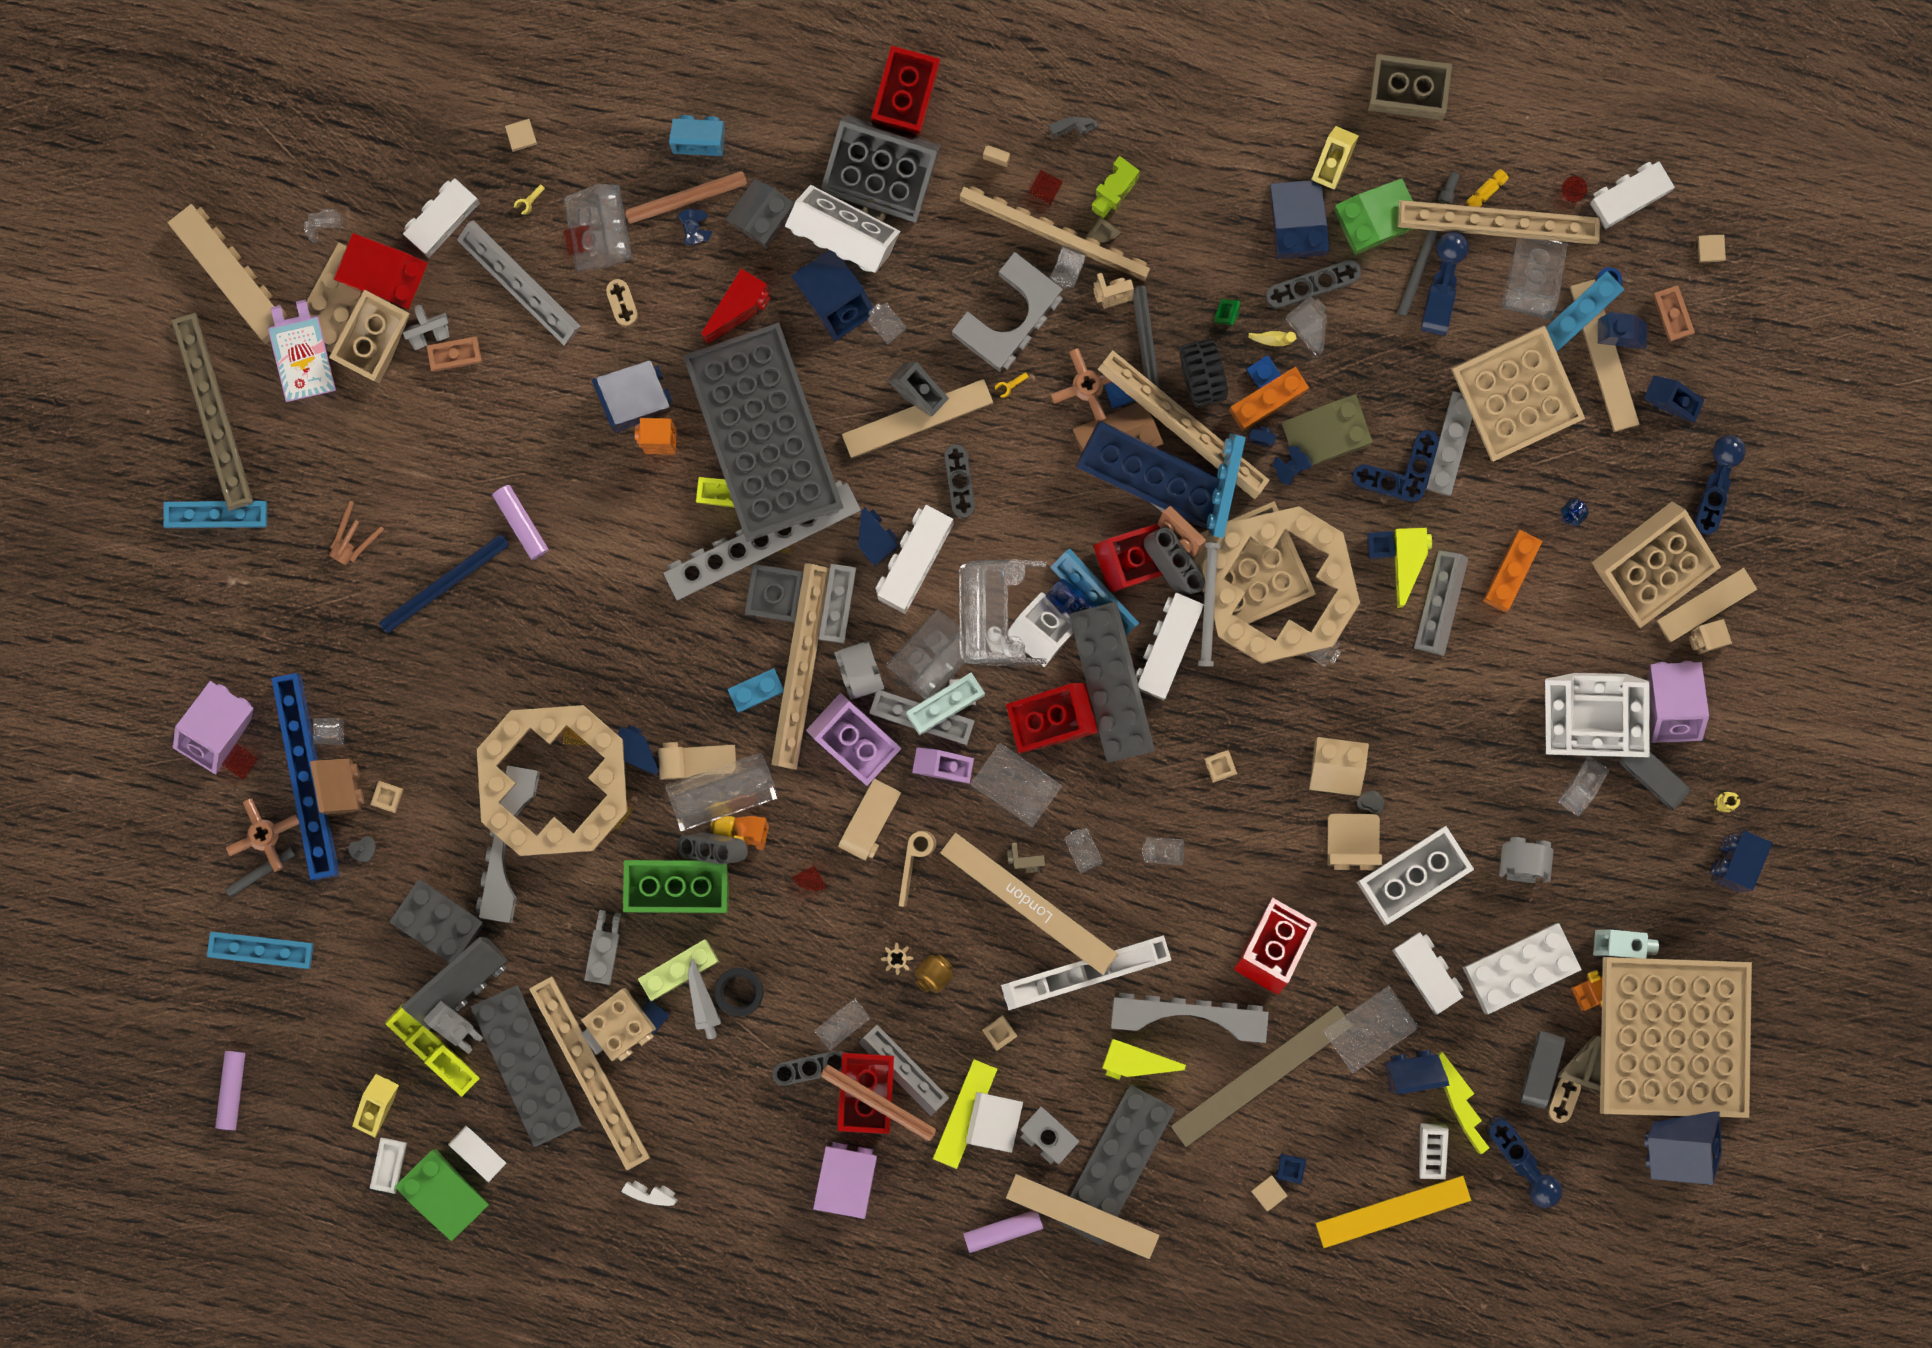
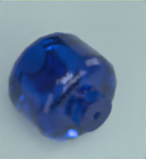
(1574, 512)

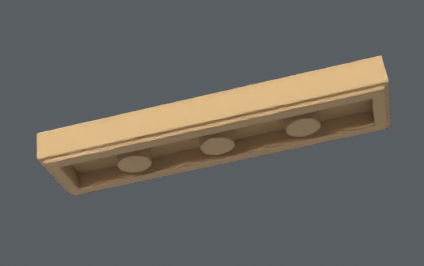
(1706, 605)

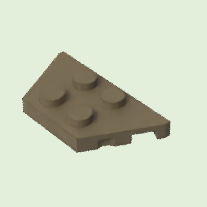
(1585, 1066)

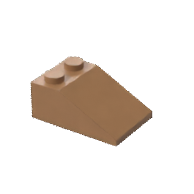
(337, 786)

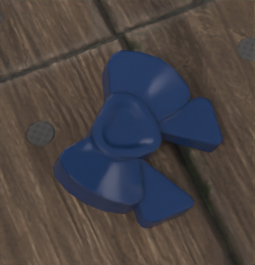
(690, 220)
(1288, 471)

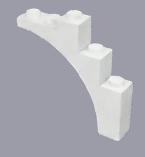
(1082, 974)

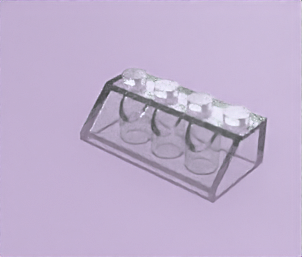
(721, 791)

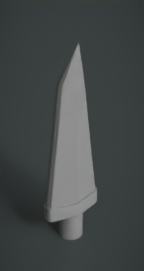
(703, 1008)

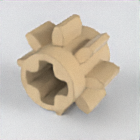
(897, 951)

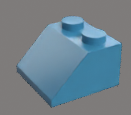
(697, 136)

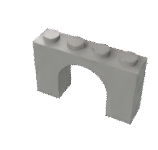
(1000, 347)

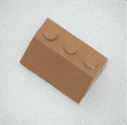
(1131, 420)

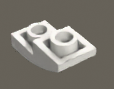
(477, 1153)
(658, 1196)

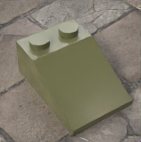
(1329, 430)

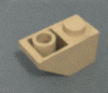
(1710, 637)

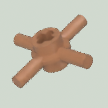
(1078, 382)
(254, 832)

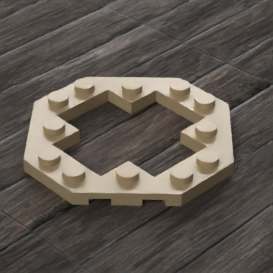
(1335, 572)
(496, 784)

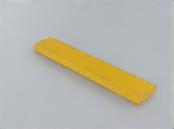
(1393, 1211)

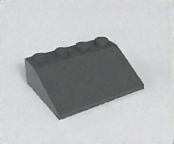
(880, 166)
(459, 980)

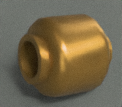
(933, 973)

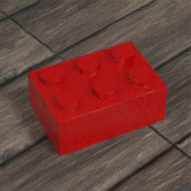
(905, 91)

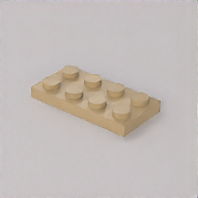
(332, 301)

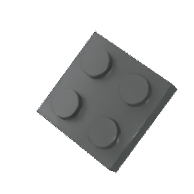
(774, 593)

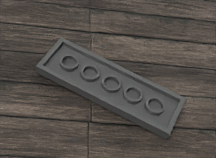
(1111, 682)
(526, 1065)
(1121, 1154)

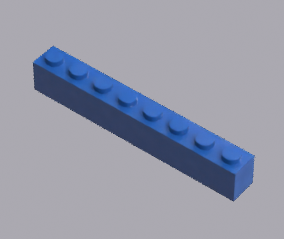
(299, 751)

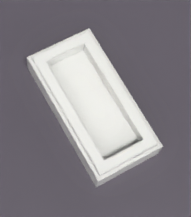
(388, 1165)

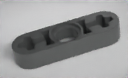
(955, 501)

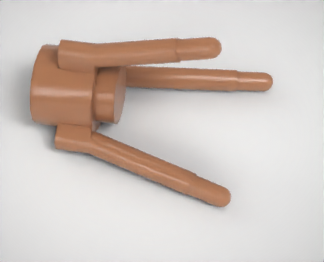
(342, 549)

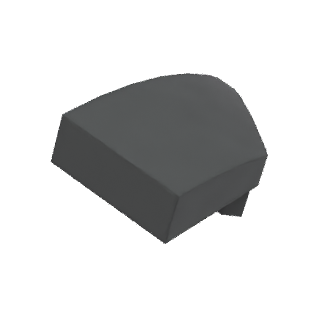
(1081, 124)

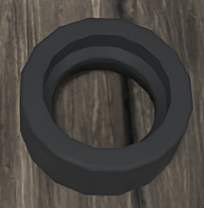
(719, 991)

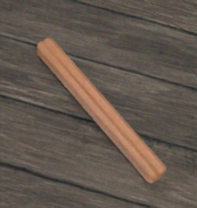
(686, 197)
(878, 1102)

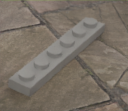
(518, 282)

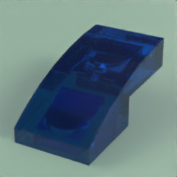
(1068, 598)

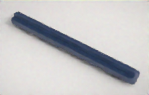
(443, 583)

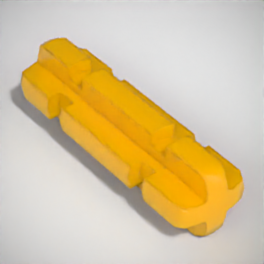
(1487, 189)

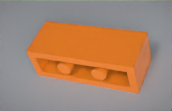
(1269, 399)
(656, 436)
(1512, 571)

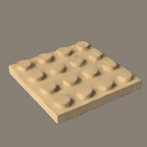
(1518, 393)
(1266, 576)

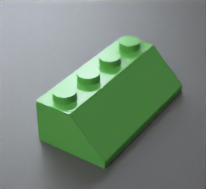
(675, 887)

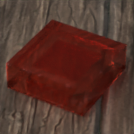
(1045, 187)
(579, 231)
(240, 761)

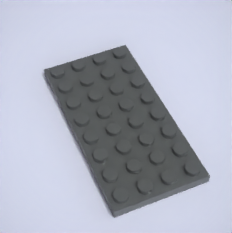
(763, 432)

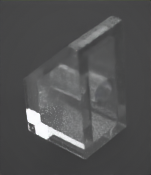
(1310, 324)
(1583, 786)
(842, 1024)

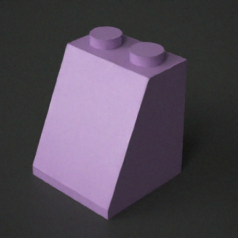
(1677, 702)
(212, 726)
(845, 1180)

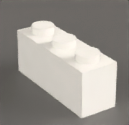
(1631, 194)
(440, 217)
(1428, 972)

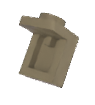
(1030, 864)

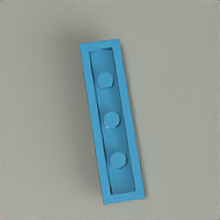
(1583, 310)
(1223, 495)
(214, 515)
(1078, 574)
(260, 950)

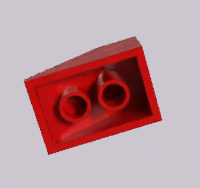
(380, 271)
(738, 305)
(1125, 559)
(1052, 717)
(1275, 946)
(875, 1074)

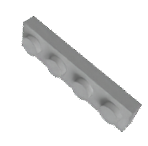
(1450, 446)
(895, 707)
(905, 1071)

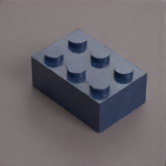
(1740, 861)

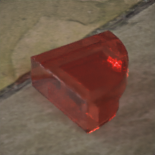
(810, 879)

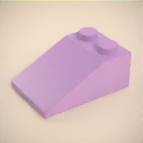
(853, 739)

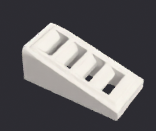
(1437, 1129)

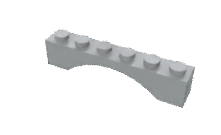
(498, 897)
(1243, 1024)

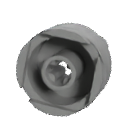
(859, 670)
(1526, 860)

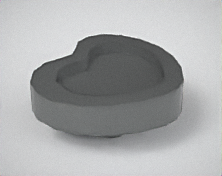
(1371, 801)
(363, 849)

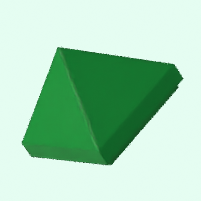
(1227, 312)

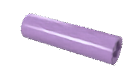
(520, 522)
(230, 1090)
(1003, 1231)

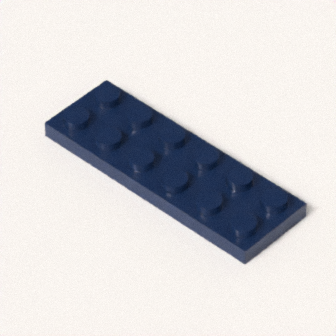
(1149, 473)

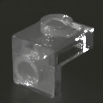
(325, 219)
(1068, 267)
(886, 323)
(1083, 850)
(1163, 851)

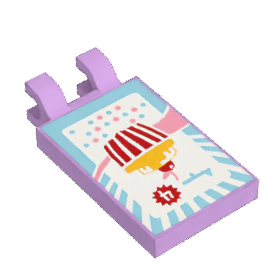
(300, 354)

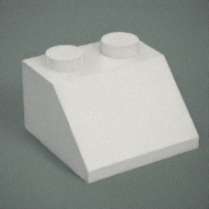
(1042, 629)

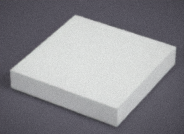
(994, 1122)

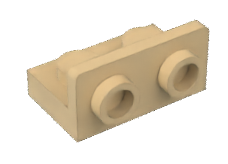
(1117, 293)

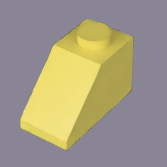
(1335, 157)
(375, 1105)

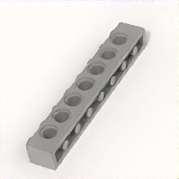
(683, 587)

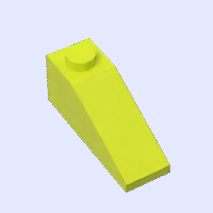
(1410, 553)
(1133, 1061)

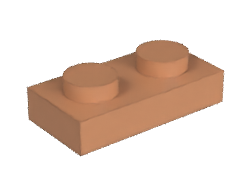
(1673, 313)
(454, 354)
(1186, 534)

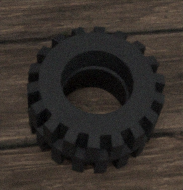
(1203, 372)

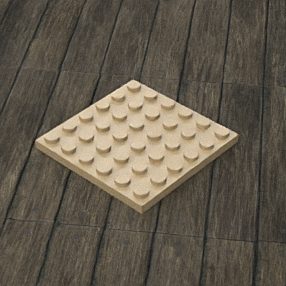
(1675, 1037)

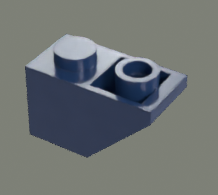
(874, 540)

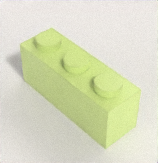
(674, 972)

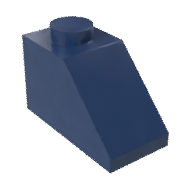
(1622, 330)
(1674, 398)
(637, 750)

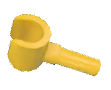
(1011, 384)

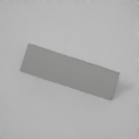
(1441, 602)

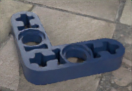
(1401, 481)

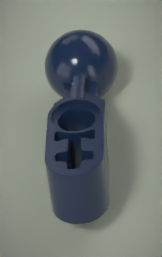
(1451, 249)
(1728, 453)
(1543, 1189)

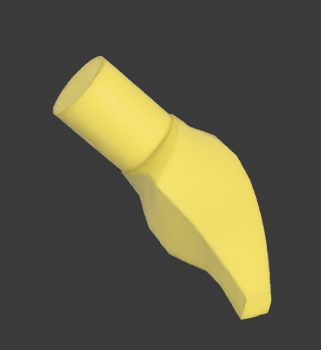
(1274, 338)

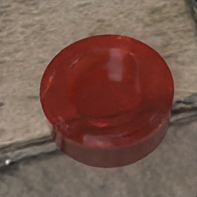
(1574, 189)

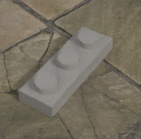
(837, 603)

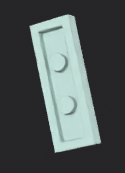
(945, 703)

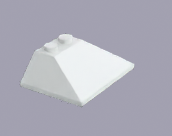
(1597, 715)

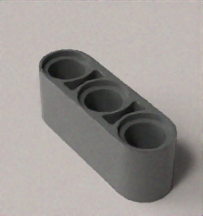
(1163, 558)
(1657, 779)
(712, 848)
(796, 1068)
(1542, 1069)

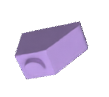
(943, 765)

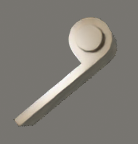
(685, 762)
(869, 820)
(920, 845)

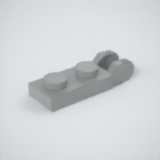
(603, 950)
(451, 1026)

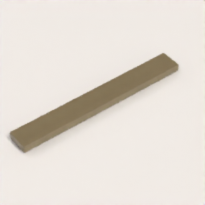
(212, 411)
(1255, 1079)

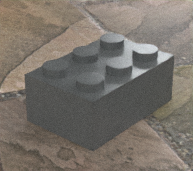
(437, 921)

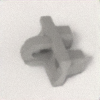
(415, 332)

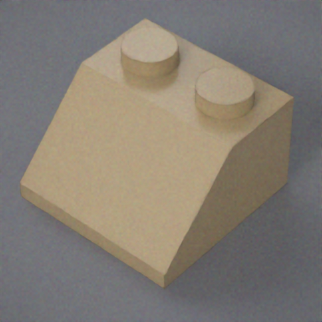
(1338, 766)

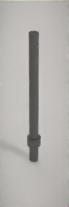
(1445, 197)

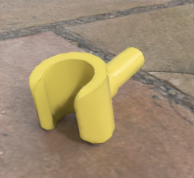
(529, 200)

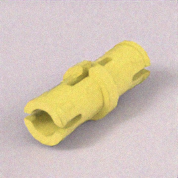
(1732, 804)

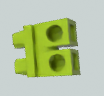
(1115, 188)

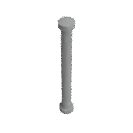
(1209, 603)

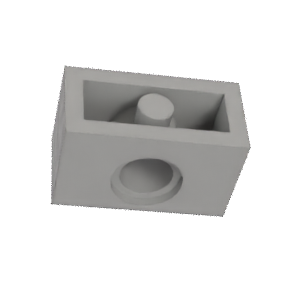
(1064, 1140)

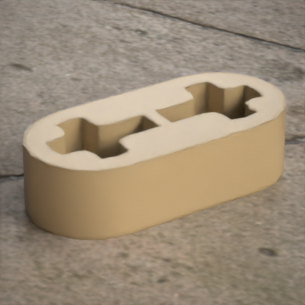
(627, 301)
(1557, 1098)

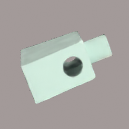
(1624, 944)

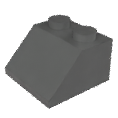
(761, 213)

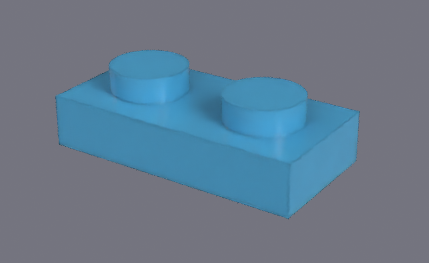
(756, 690)

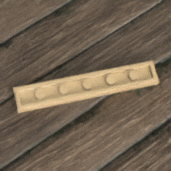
(1608, 371)
(915, 420)
(1082, 1216)

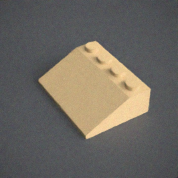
(1656, 564)

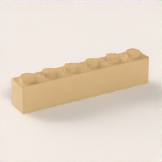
(225, 269)

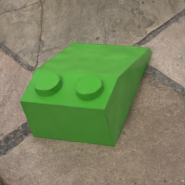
(1372, 216)
(442, 1194)

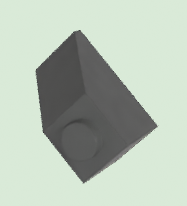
(918, 388)

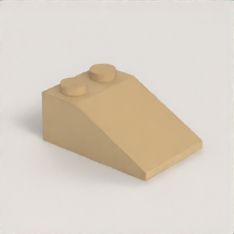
(370, 336)

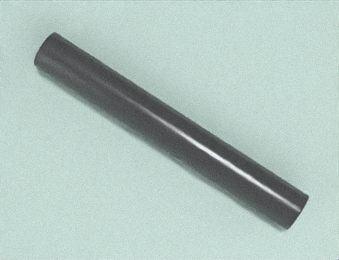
(257, 873)

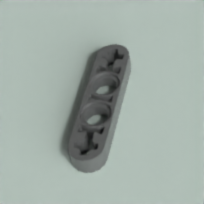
(1314, 287)

